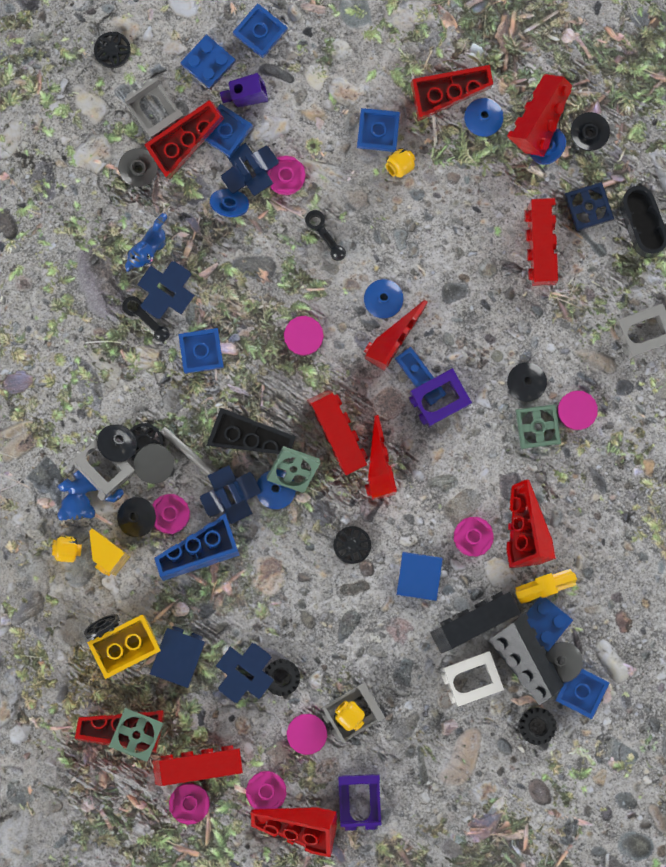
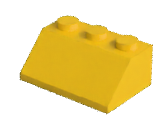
(106, 554)
(124, 646)

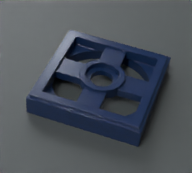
(597, 188)

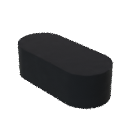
(643, 221)

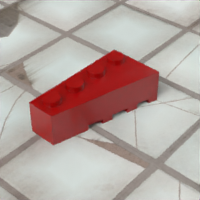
(446, 89)
(541, 115)
(183, 138)
(541, 242)
(338, 432)
(102, 728)
(196, 767)

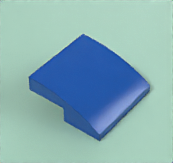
(419, 576)

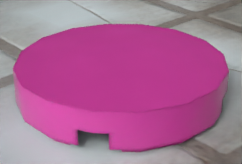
(287, 175)
(303, 335)
(577, 410)
(171, 513)
(473, 536)
(307, 734)
(266, 790)
(189, 803)

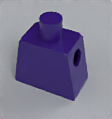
(246, 91)

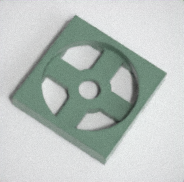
(540, 442)
(287, 480)
(145, 755)

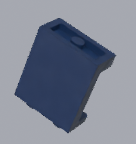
(178, 656)

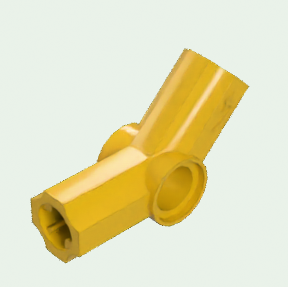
(546, 586)

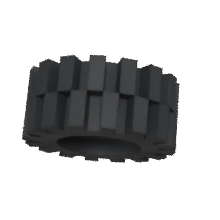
(294, 674)
(546, 735)

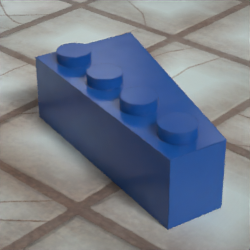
(199, 550)

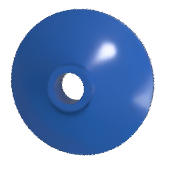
(483, 126)
(557, 146)
(229, 204)
(381, 308)
(272, 499)

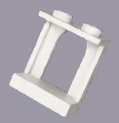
(463, 698)

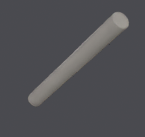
(187, 451)

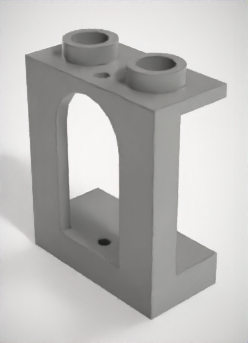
(153, 87)
(634, 349)
(105, 489)
(374, 717)

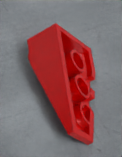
(388, 343)
(380, 474)
(529, 534)
(308, 827)

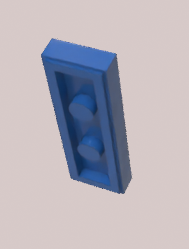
(418, 374)

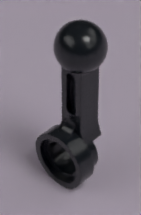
(337, 251)
(161, 333)

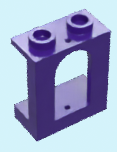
(431, 418)
(375, 808)

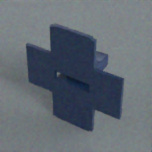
(238, 174)
(172, 280)
(240, 488)
(236, 683)

